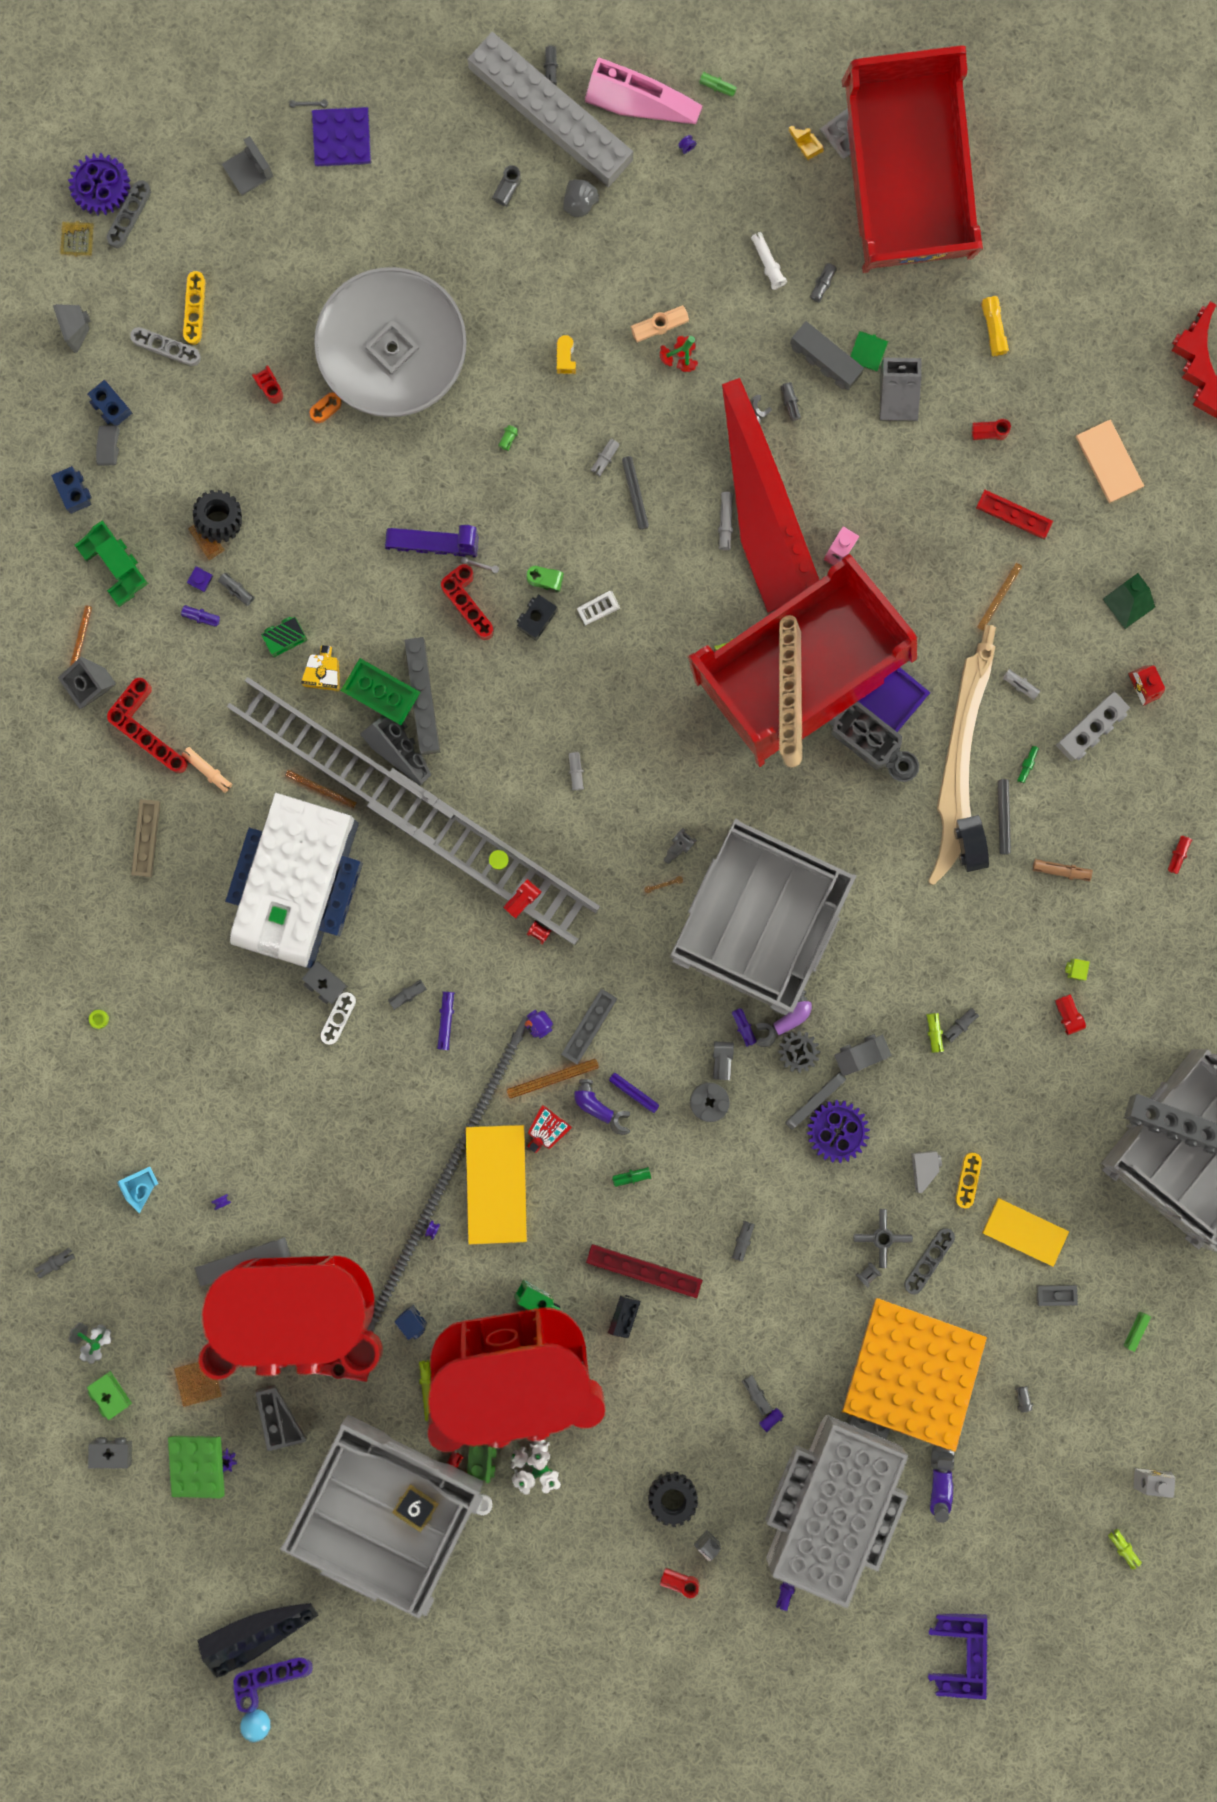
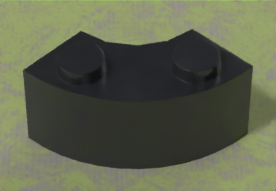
(972, 843)

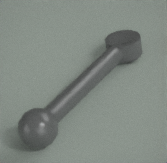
(324, 103)

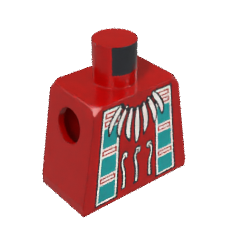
(546, 1129)

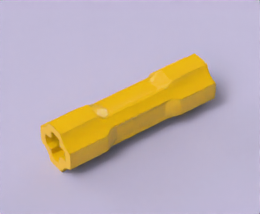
(991, 311)

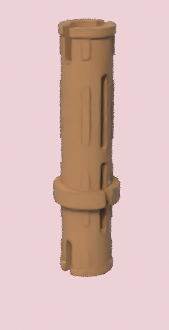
(1063, 870)

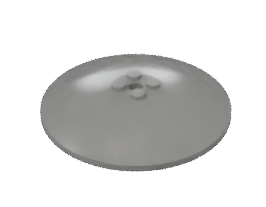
(384, 310)

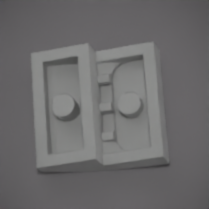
(833, 128)

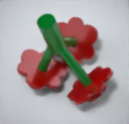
(682, 348)

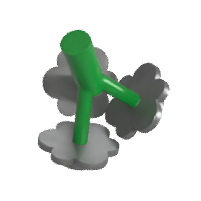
(99, 1337)

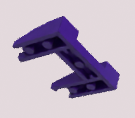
(974, 1683)

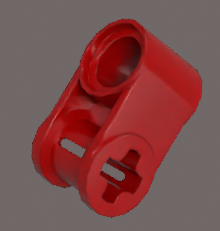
(267, 383)

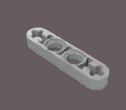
(166, 345)

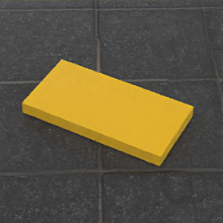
(1025, 1232)

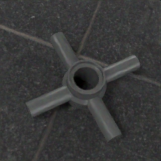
(882, 1246)

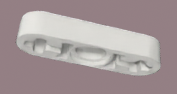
(330, 1020)

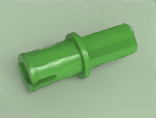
(717, 84)

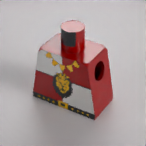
(1147, 684)

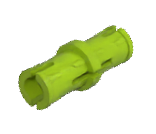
(935, 1032)
(1124, 1549)

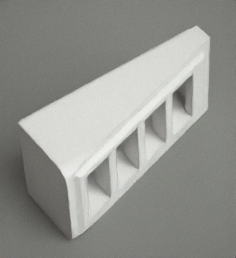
(615, 606)

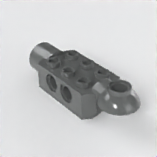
(873, 741)

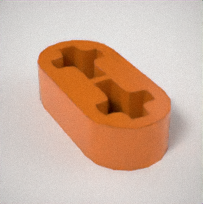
(329, 411)

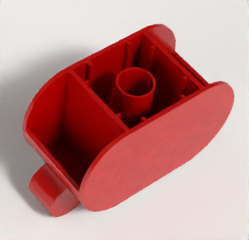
(290, 1314)
(510, 1380)

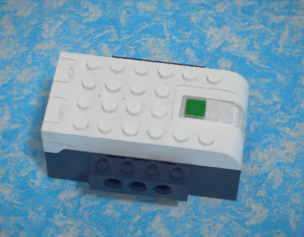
(294, 881)

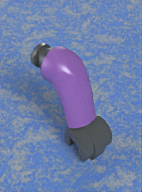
(787, 1022)

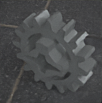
(803, 1042)

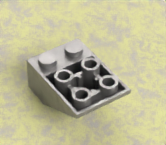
(900, 389)

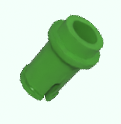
(508, 437)

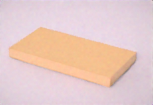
(1109, 461)

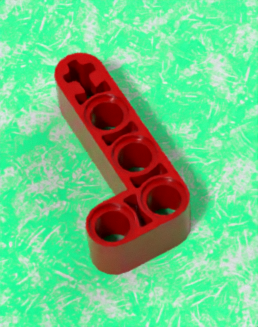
(470, 606)

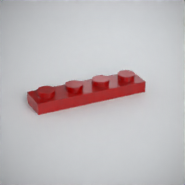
(1014, 514)

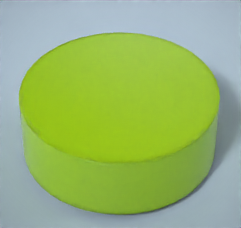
(498, 859)
(98, 1019)

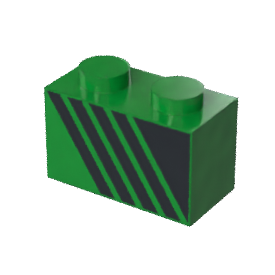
(284, 636)

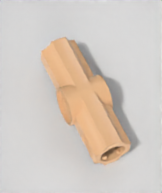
(670, 318)

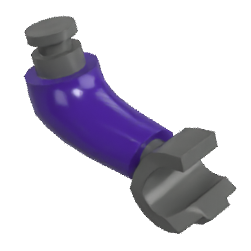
(588, 1102)
(942, 1486)

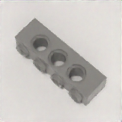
(1112, 704)

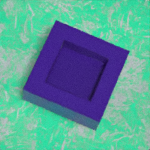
(200, 579)

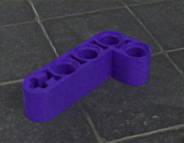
(272, 1679)

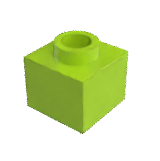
(1077, 969)

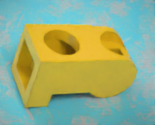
(564, 350)

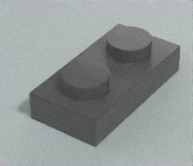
(1057, 1295)

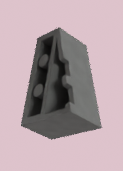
(277, 1420)

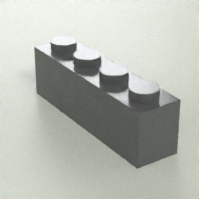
(826, 355)

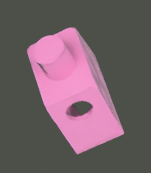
(841, 546)

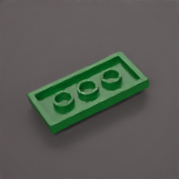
(380, 691)

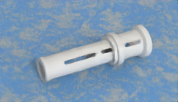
(772, 268)

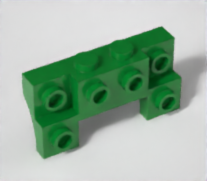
(112, 551)

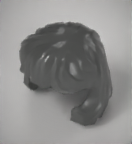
(580, 198)

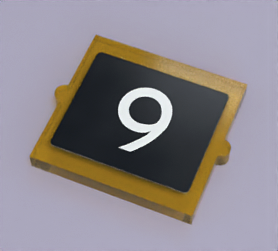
(415, 1508)

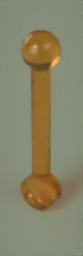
(678, 880)

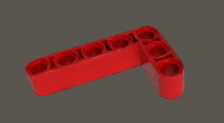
(141, 732)

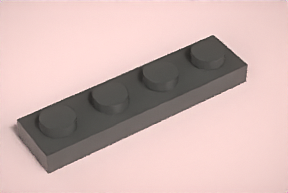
(589, 1026)

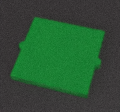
(869, 350)

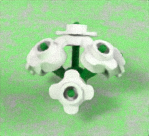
(538, 1461)

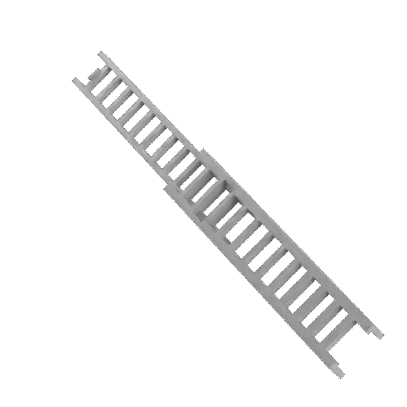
(437, 804)

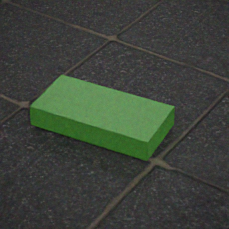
(1137, 1331)

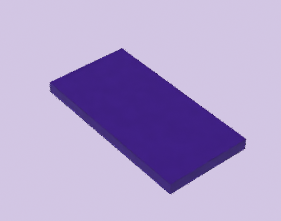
(895, 699)

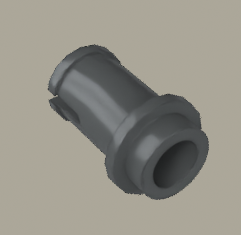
(1024, 1400)

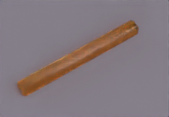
(552, 1078)

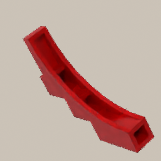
(1198, 369)

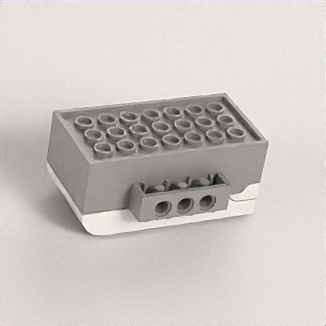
(835, 1510)

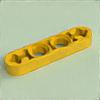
(194, 308)

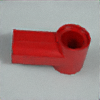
(989, 430)
(525, 895)
(1070, 1017)
(677, 1581)

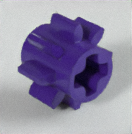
(226, 1455)

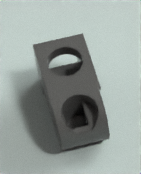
(708, 1545)

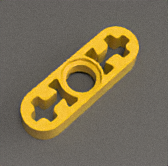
(977, 1167)

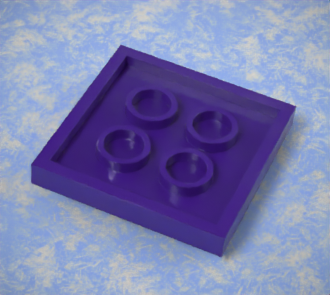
(341, 136)

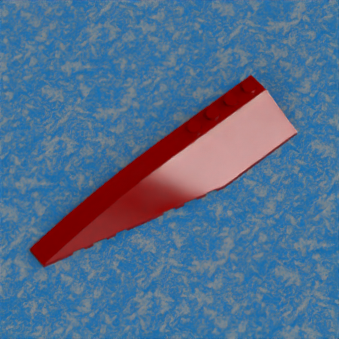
(765, 513)

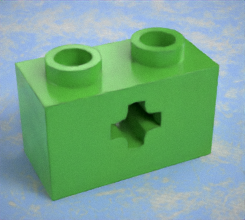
(117, 1401)

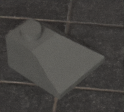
(73, 324)
(86, 681)

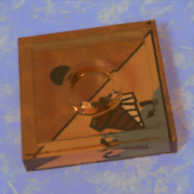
(195, 1386)

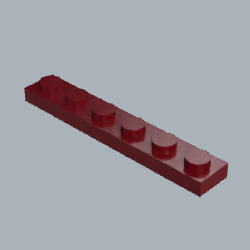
(644, 1271)

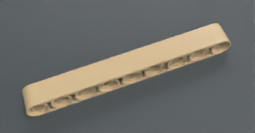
(790, 692)

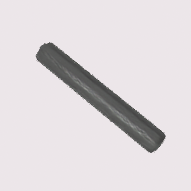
(635, 493)
(1004, 817)

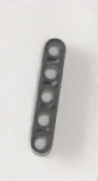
(211, 1271)

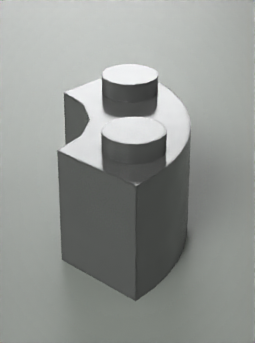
(863, 1054)

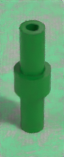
(1028, 764)

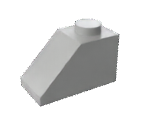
(925, 1168)

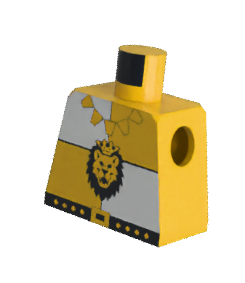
(322, 671)

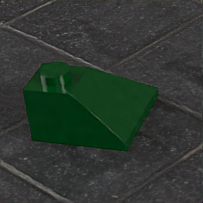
(1130, 601)

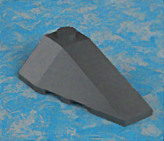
(393, 744)

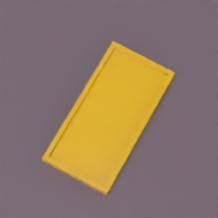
(496, 1184)

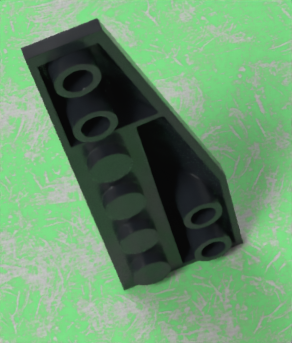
(251, 1637)

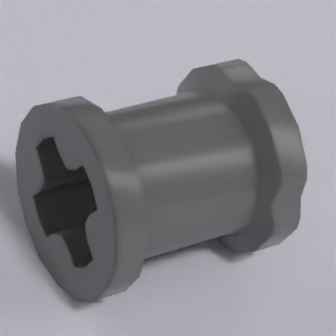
(868, 1274)

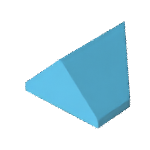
(138, 1187)

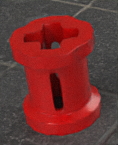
(539, 932)

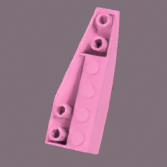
(637, 95)

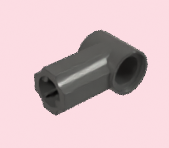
(506, 186)
(722, 1060)

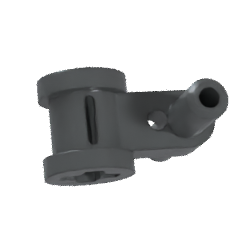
(682, 842)

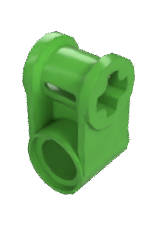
(547, 578)

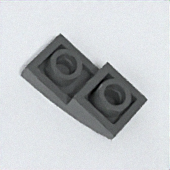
(107, 447)

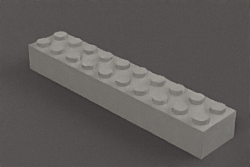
(550, 109)

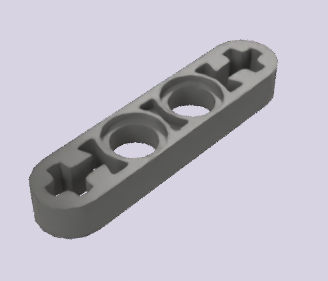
(125, 213)
(815, 1101)
(931, 1262)

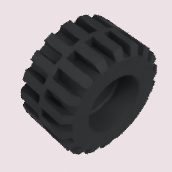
(212, 503)
(678, 1515)

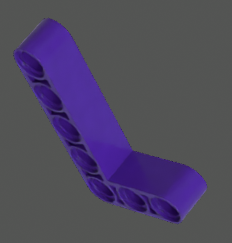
(439, 542)

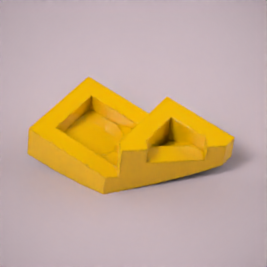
(806, 142)

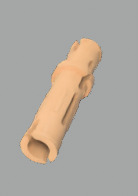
(214, 776)

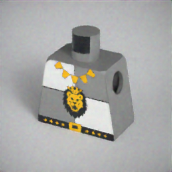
(1156, 1482)

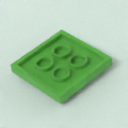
(196, 1466)

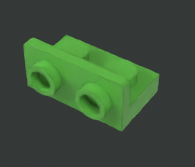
(481, 1462)

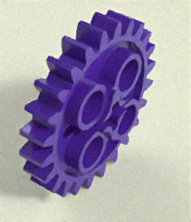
(83, 180)
(854, 1139)

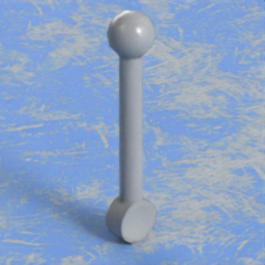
(495, 569)

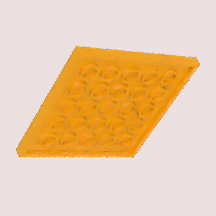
(914, 1374)

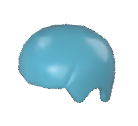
(255, 1725)

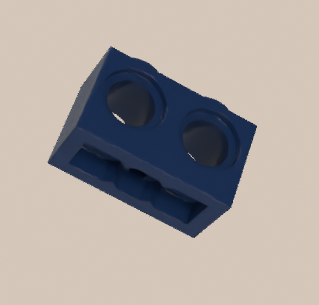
(111, 402)
(69, 491)
(411, 1323)

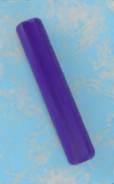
(634, 1092)

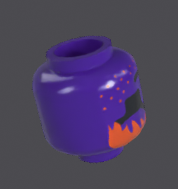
(538, 1024)

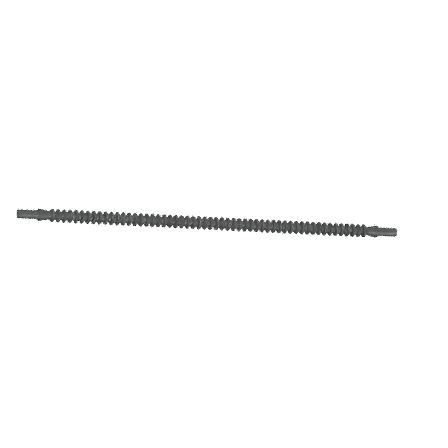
(516, 1038)

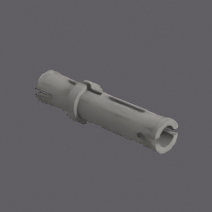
(725, 521)

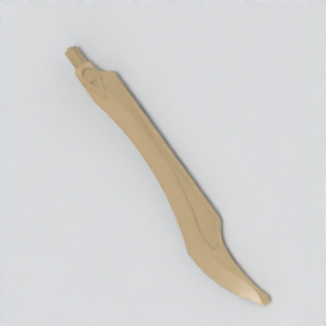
(954, 789)

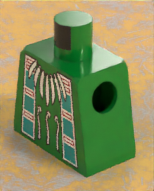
(530, 1295)

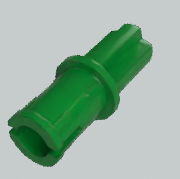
(631, 1177)

